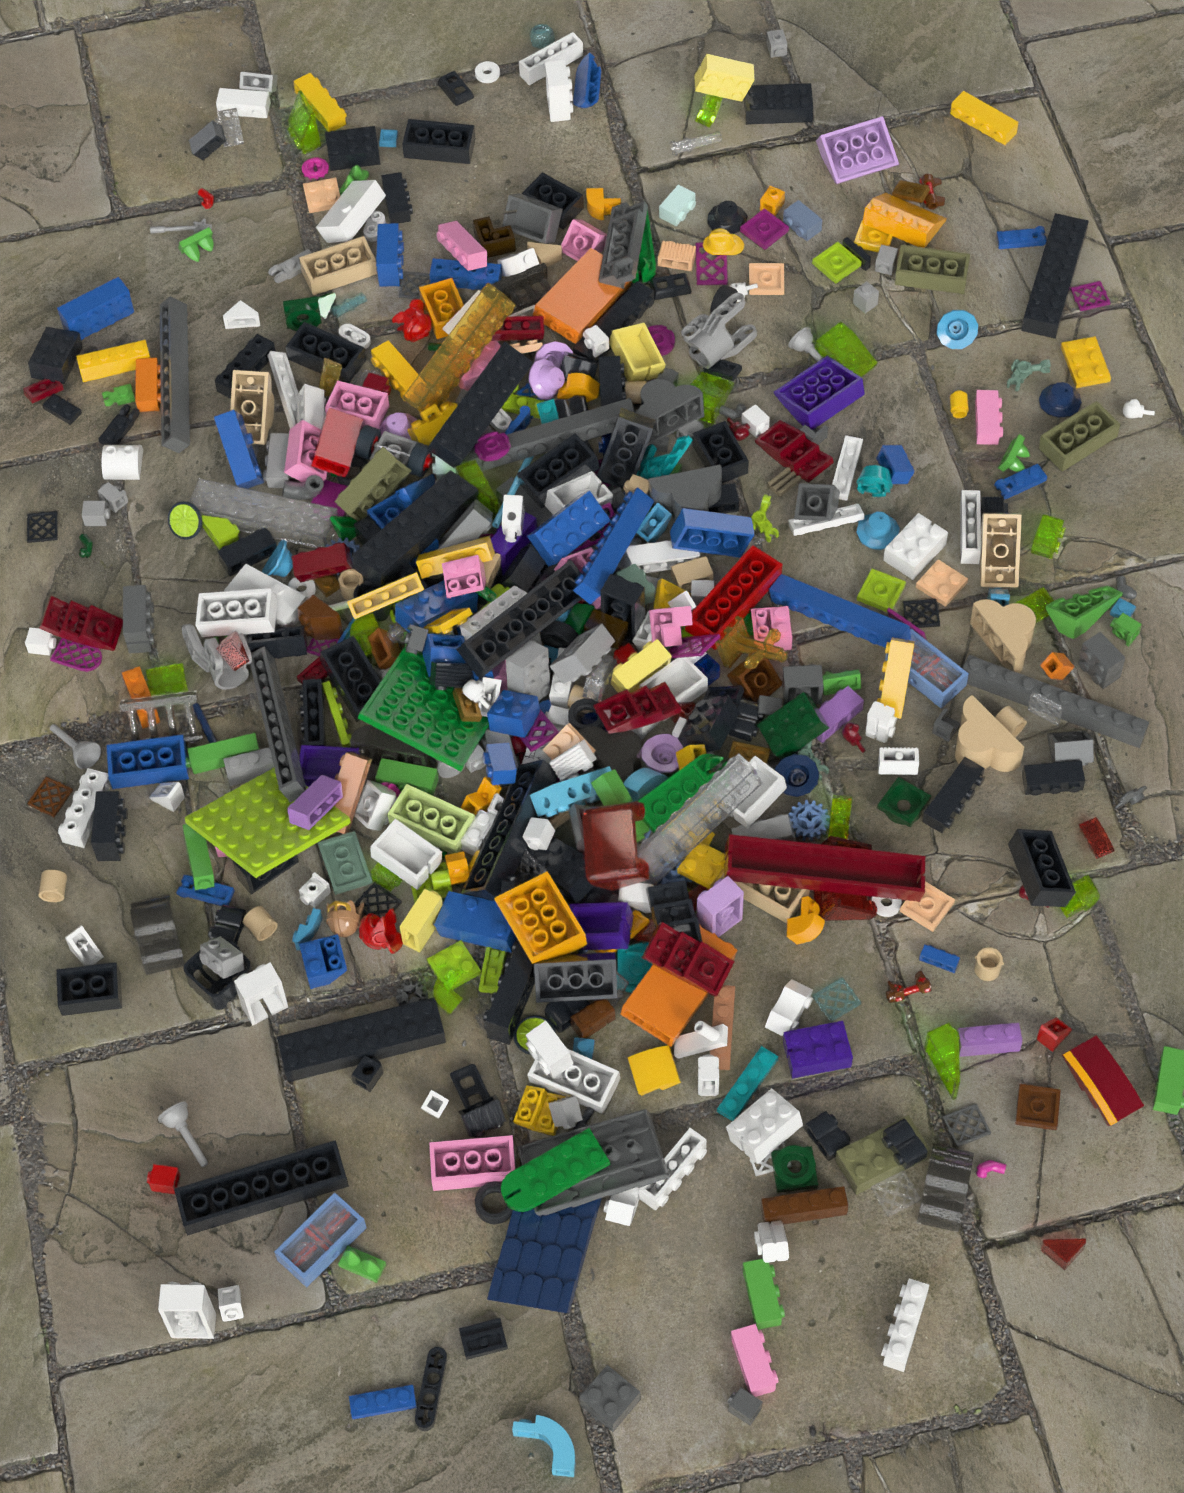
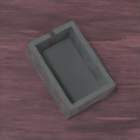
(533, 218)
(469, 526)
(138, 619)

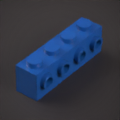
(473, 279)

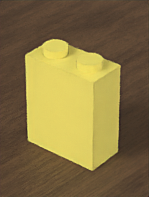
(420, 920)

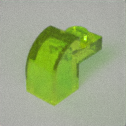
(363, 628)
(840, 816)
(1084, 898)
(445, 997)

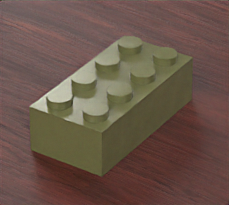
(932, 269)
(1079, 436)
(372, 484)
(869, 1161)

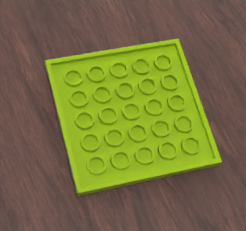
(255, 826)

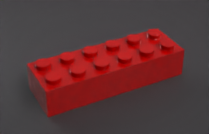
(735, 594)

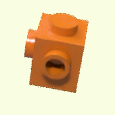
(1057, 666)

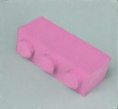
(988, 417)
(754, 1360)

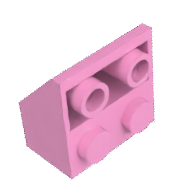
(464, 576)
(773, 617)

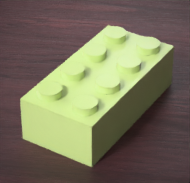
(431, 818)

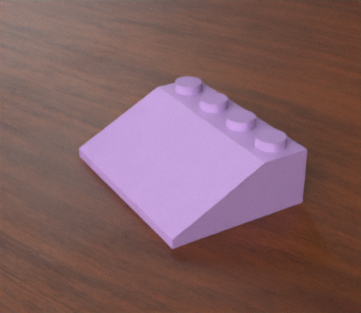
(857, 150)

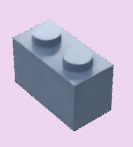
(802, 220)

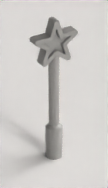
(197, 227)

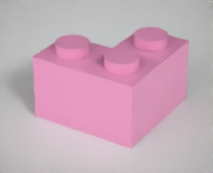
(667, 622)

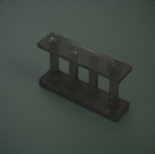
(524, 281)
(168, 701)

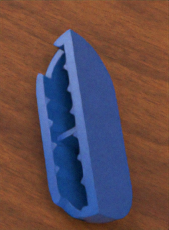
(587, 83)
(414, 490)

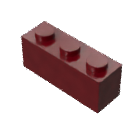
(521, 329)
(322, 562)

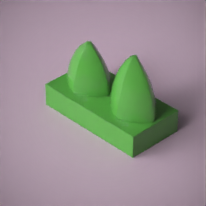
(355, 174)
(190, 245)
(1015, 448)
(837, 681)
(362, 1264)

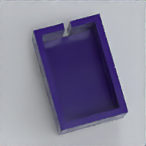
(509, 550)
(321, 761)
(605, 924)
(817, 1049)

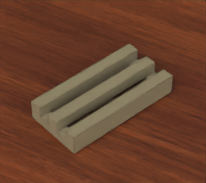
(779, 477)

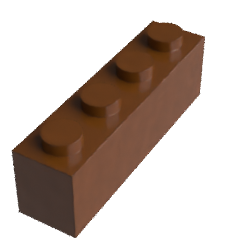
(805, 1206)

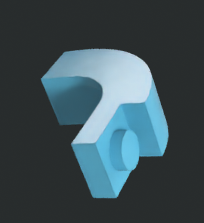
(643, 782)
(555, 1437)

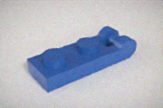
(1021, 238)
(520, 422)
(1021, 481)
(216, 895)

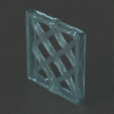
(830, 988)

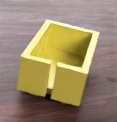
(724, 77)
(637, 352)
(640, 667)

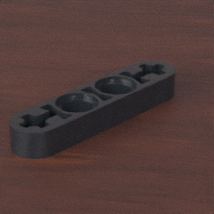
(429, 1388)

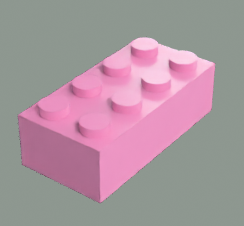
(471, 1162)

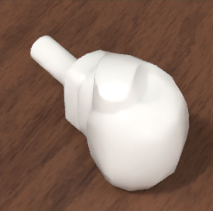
(742, 288)
(1133, 409)
(474, 692)

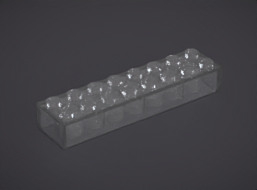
(253, 510)
(698, 817)

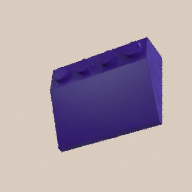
(820, 392)

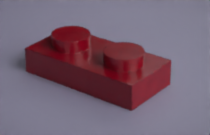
(42, 390)
(313, 671)

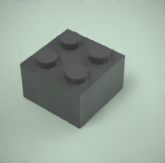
(1101, 660)
(802, 679)
(610, 1398)

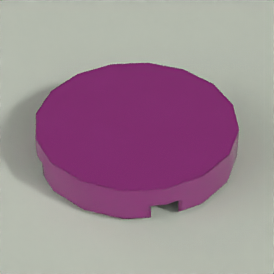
(663, 338)
(493, 451)

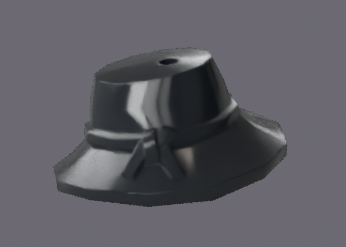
(727, 216)

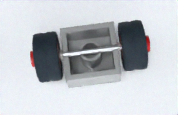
(411, 453)

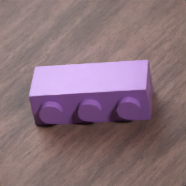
(840, 710)
(315, 802)
(989, 1039)

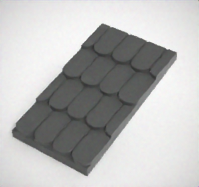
(633, 1157)

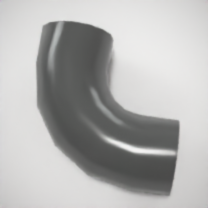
(303, 490)

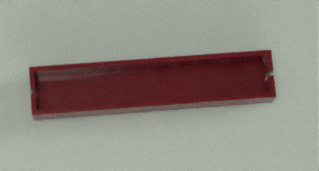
(825, 868)

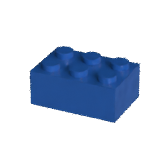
(389, 257)

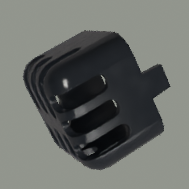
(220, 1000)

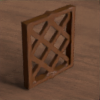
(38, 792)

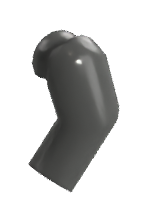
(1128, 591)

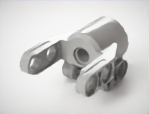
(712, 336)
(212, 661)

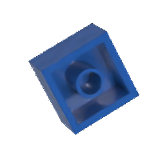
(513, 713)

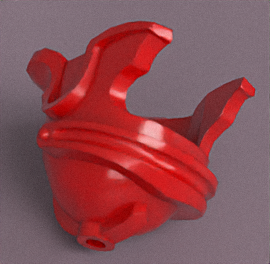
(416, 322)
(381, 932)

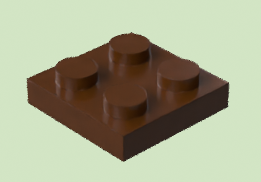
(1038, 1107)

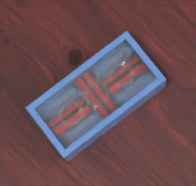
(934, 672)
(320, 1239)

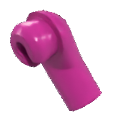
(989, 1165)

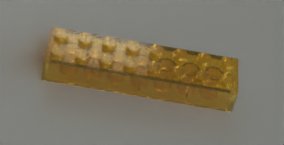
(460, 349)

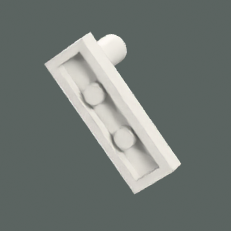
(702, 1040)

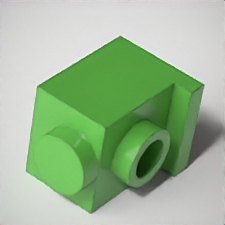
(1125, 628)

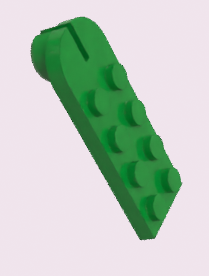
(646, 260)
(674, 791)
(553, 1172)

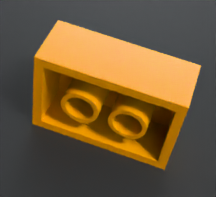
(441, 304)

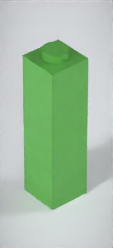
(211, 755)
(612, 791)
(198, 858)

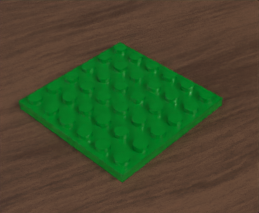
(421, 715)

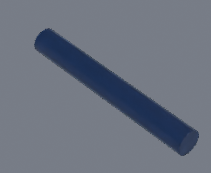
(204, 723)

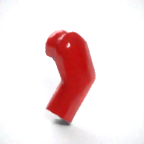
(208, 198)

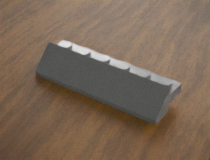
(623, 244)

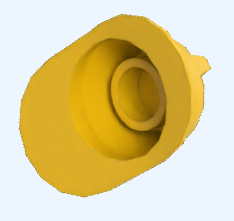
(723, 243)

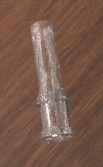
(688, 144)

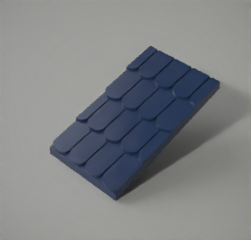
(543, 1257)

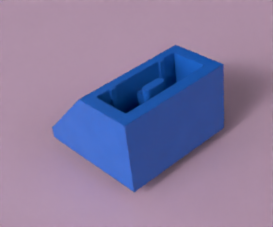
(442, 649)
(323, 960)

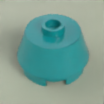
(874, 480)

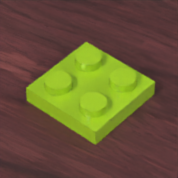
(836, 262)
(881, 590)
(452, 958)

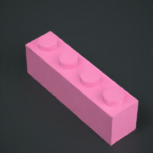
(462, 245)

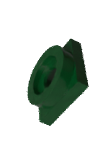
(296, 307)
(900, 791)
(790, 1181)

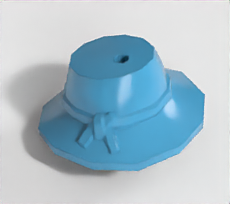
(963, 334)
(877, 530)
(280, 561)

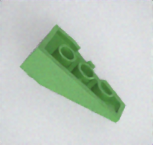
(1079, 613)

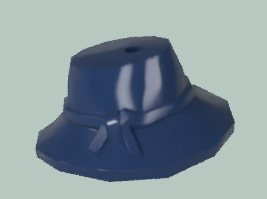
(1060, 400)
(796, 768)

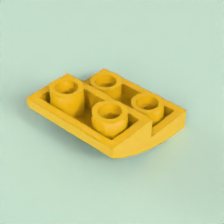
(654, 1069)
(535, 1111)

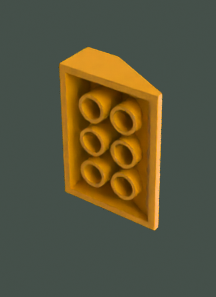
(902, 219)
(541, 919)

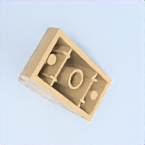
(254, 401)
(1000, 549)
(1004, 630)
(986, 739)

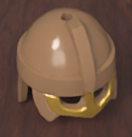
(344, 920)

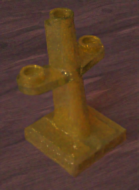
(738, 642)

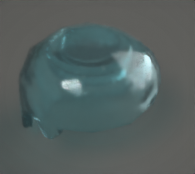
(541, 36)

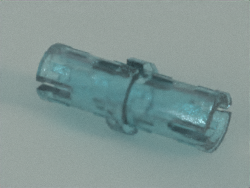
(349, 304)

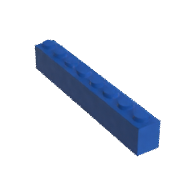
(613, 545)
(837, 611)

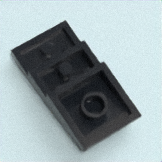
(672, 906)

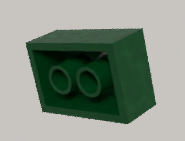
(793, 726)

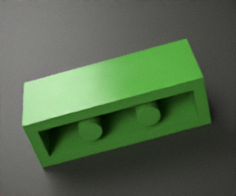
(404, 773)
(1170, 1081)
(763, 1293)

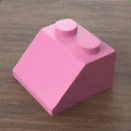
(582, 237)

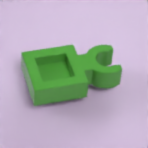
(121, 395)

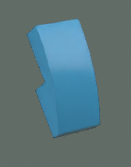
(306, 932)

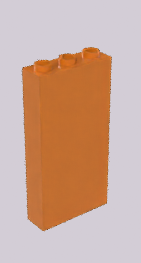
(578, 298)
(664, 1002)

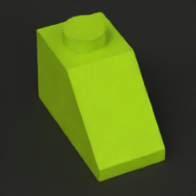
(220, 530)

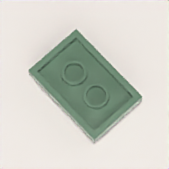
(345, 862)

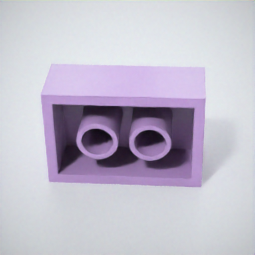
(720, 906)

